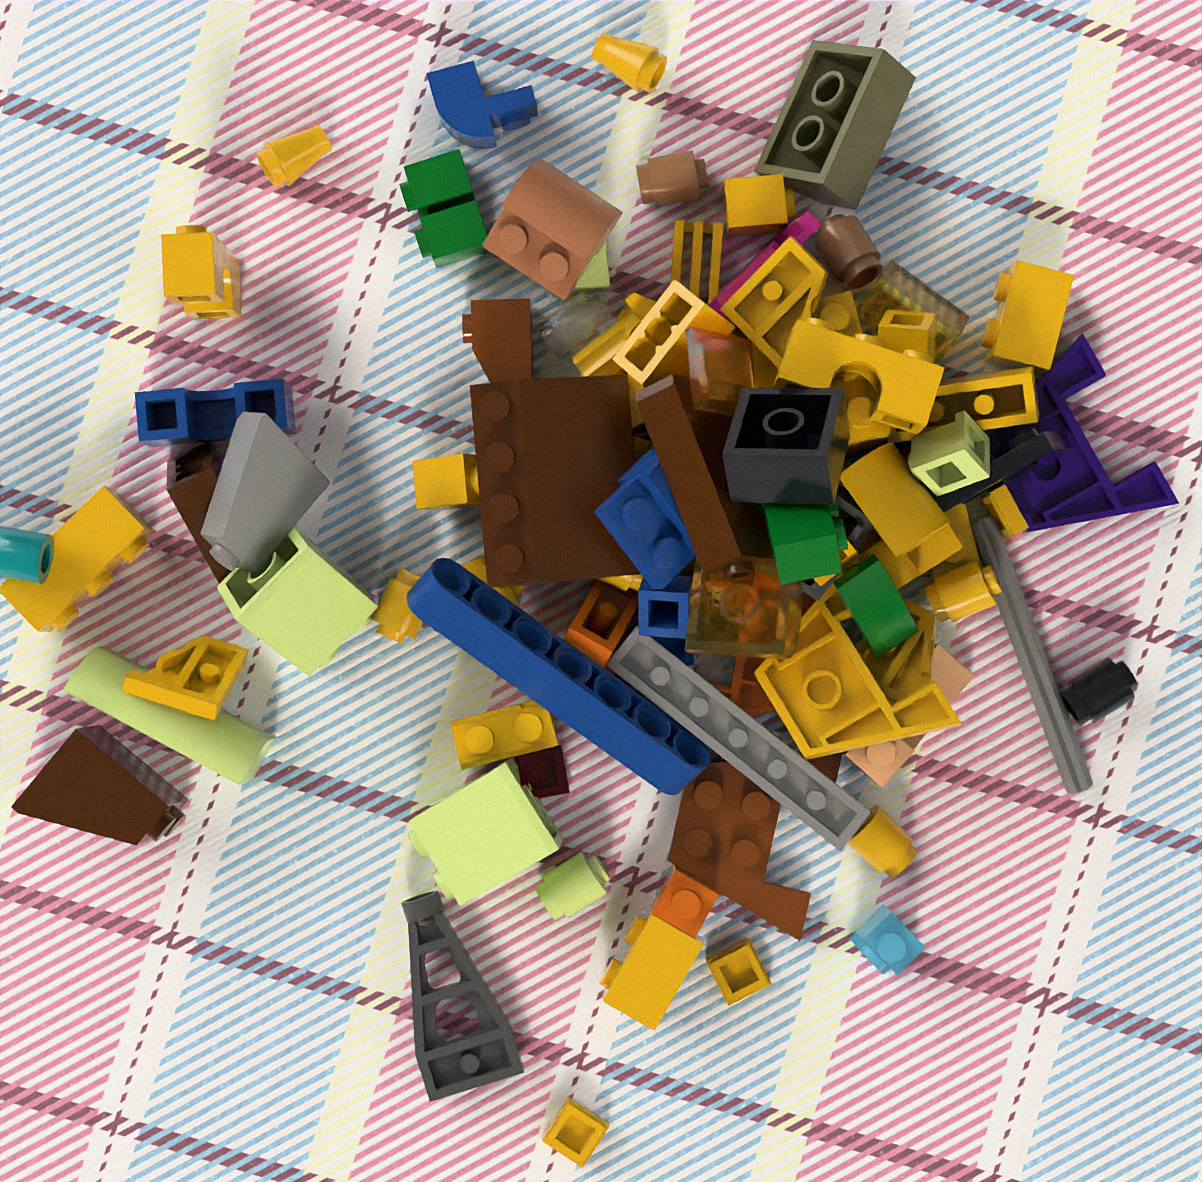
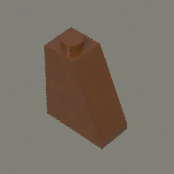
(191, 488)

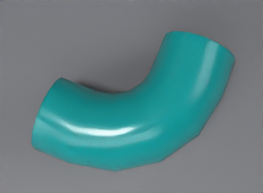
(25, 554)

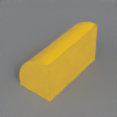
(660, 342)
(893, 499)

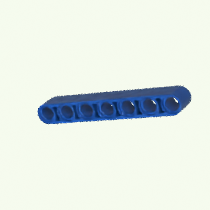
(557, 676)

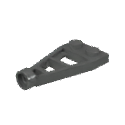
(470, 1059)

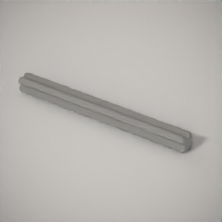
(1032, 658)

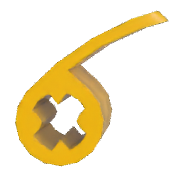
(919, 560)

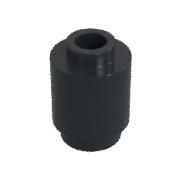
(1099, 691)

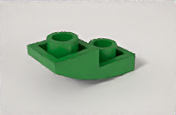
(875, 605)

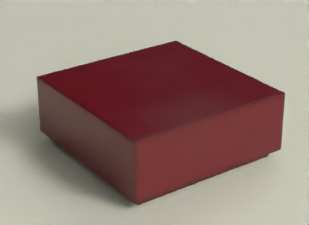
(544, 772)

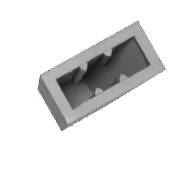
(259, 493)

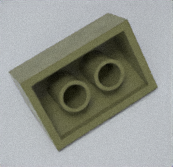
(836, 122)

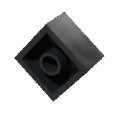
(787, 445)

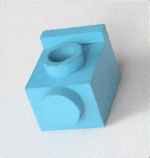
(887, 942)

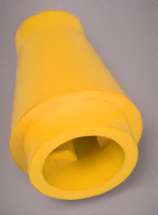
(631, 61)
(293, 155)

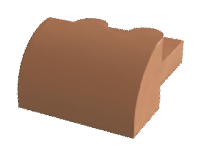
(551, 228)

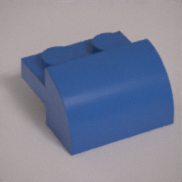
(647, 522)

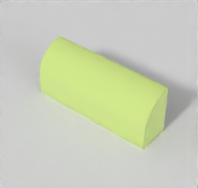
(223, 745)

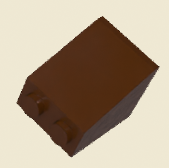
(103, 791)

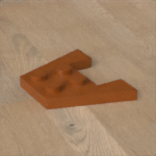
(727, 839)

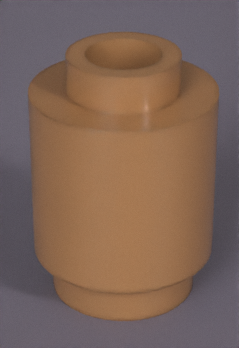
(672, 178)
(849, 251)

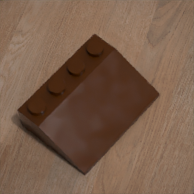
(543, 468)

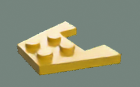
(833, 698)

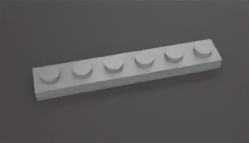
(739, 738)

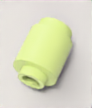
(573, 885)

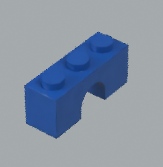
(209, 416)

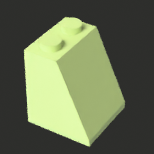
(299, 602)
(484, 833)

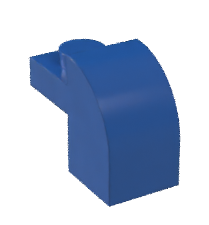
(470, 115)
(665, 615)

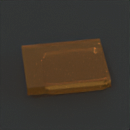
(718, 369)

